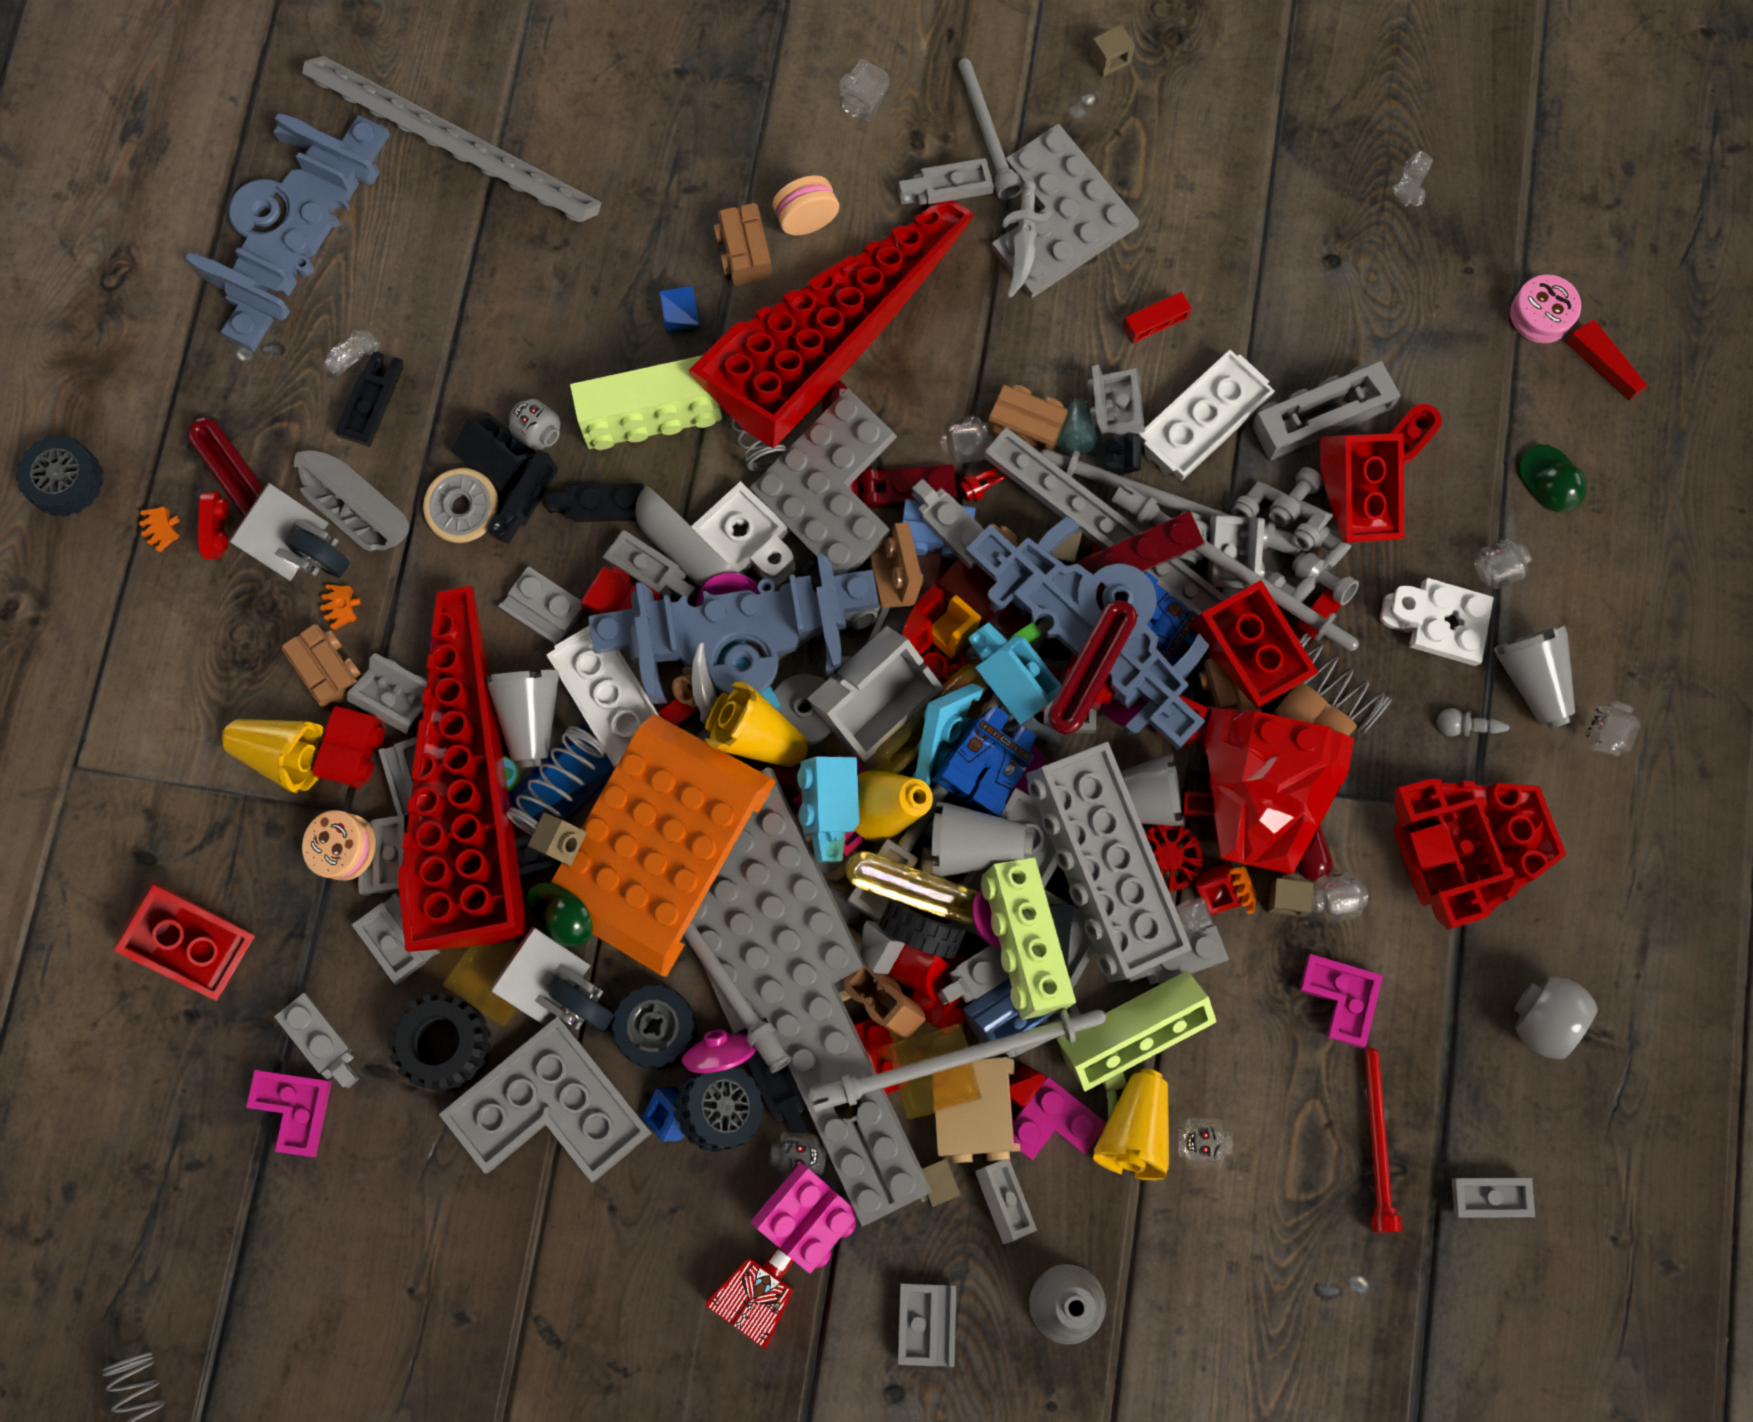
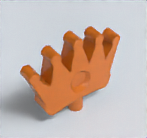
(159, 527)
(340, 605)
(1244, 888)

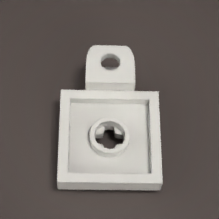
(759, 547)
(1425, 612)

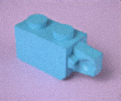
(1014, 672)
(828, 803)

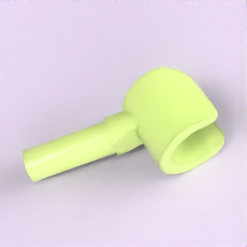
(1110, 1086)

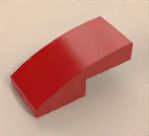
(925, 612)

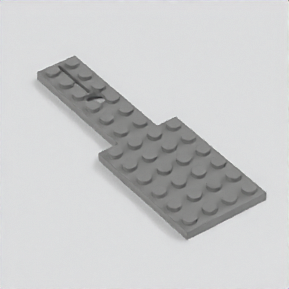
(784, 950)

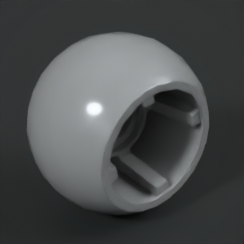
(1554, 1016)

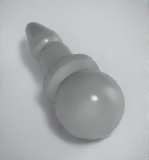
(1453, 722)

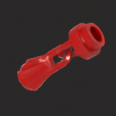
(971, 488)

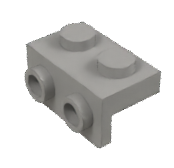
(1117, 402)
(1240, 539)
(390, 693)

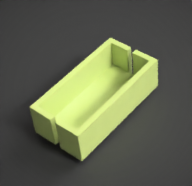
(642, 404)

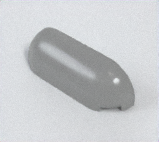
(350, 501)
(677, 539)

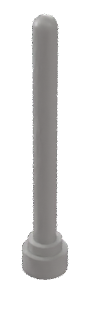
(1006, 181)

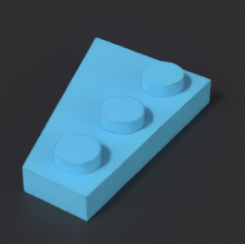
(943, 726)

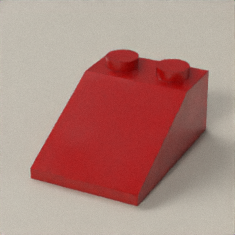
(1365, 485)
(1254, 644)
(183, 941)

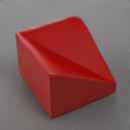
(1434, 846)
(1218, 889)
(1024, 1085)

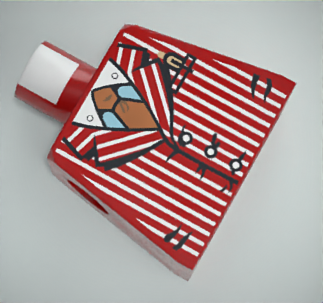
(755, 1297)

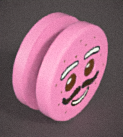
(1545, 308)

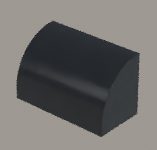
(492, 451)

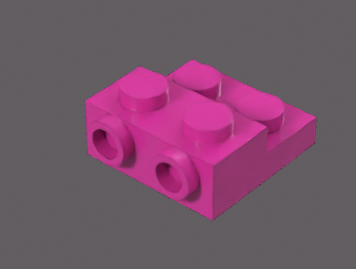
(805, 1218)

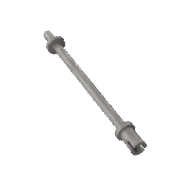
(1150, 512)
(1276, 538)
(759, 1033)
(852, 1088)

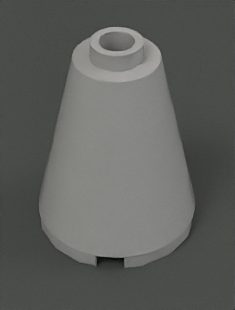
(1542, 673)
(525, 712)
(1155, 791)
(975, 840)
(1051, 1300)

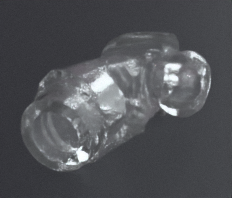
(1412, 177)
(350, 351)

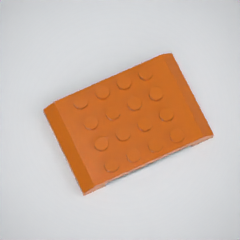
(660, 839)

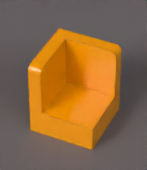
(955, 627)

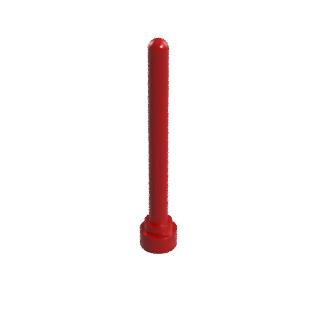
(1385, 1217)

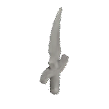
(1025, 236)
(703, 689)

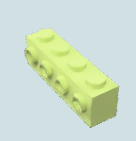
(1027, 938)
(1133, 1028)

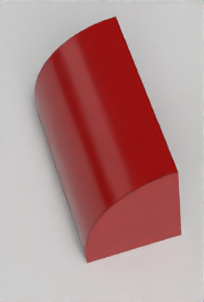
(920, 971)

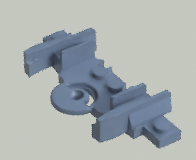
(311, 194)
(1068, 599)
(771, 620)

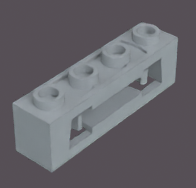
(1278, 423)

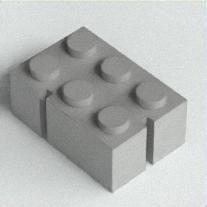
(875, 693)

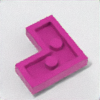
(1354, 996)
(302, 1105)
(1055, 1111)

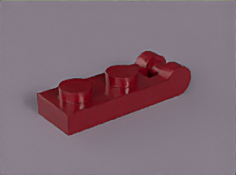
(900, 484)

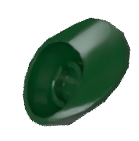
(1553, 478)
(561, 914)

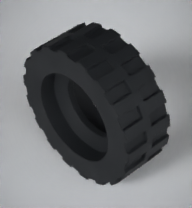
(922, 929)

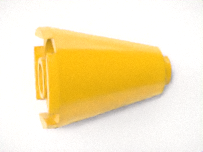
(754, 728)
(277, 749)
(889, 804)
(1138, 1129)

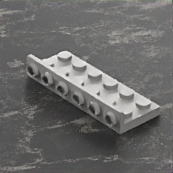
(1108, 863)

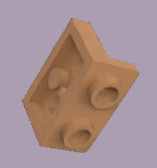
(897, 569)

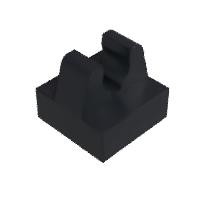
(1122, 453)

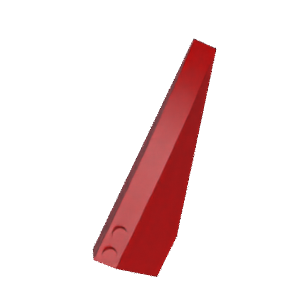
(797, 350)
(459, 845)

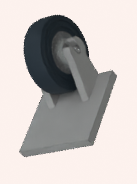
(288, 537)
(544, 978)

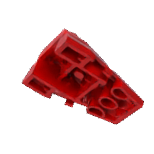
(1271, 784)
(1499, 835)

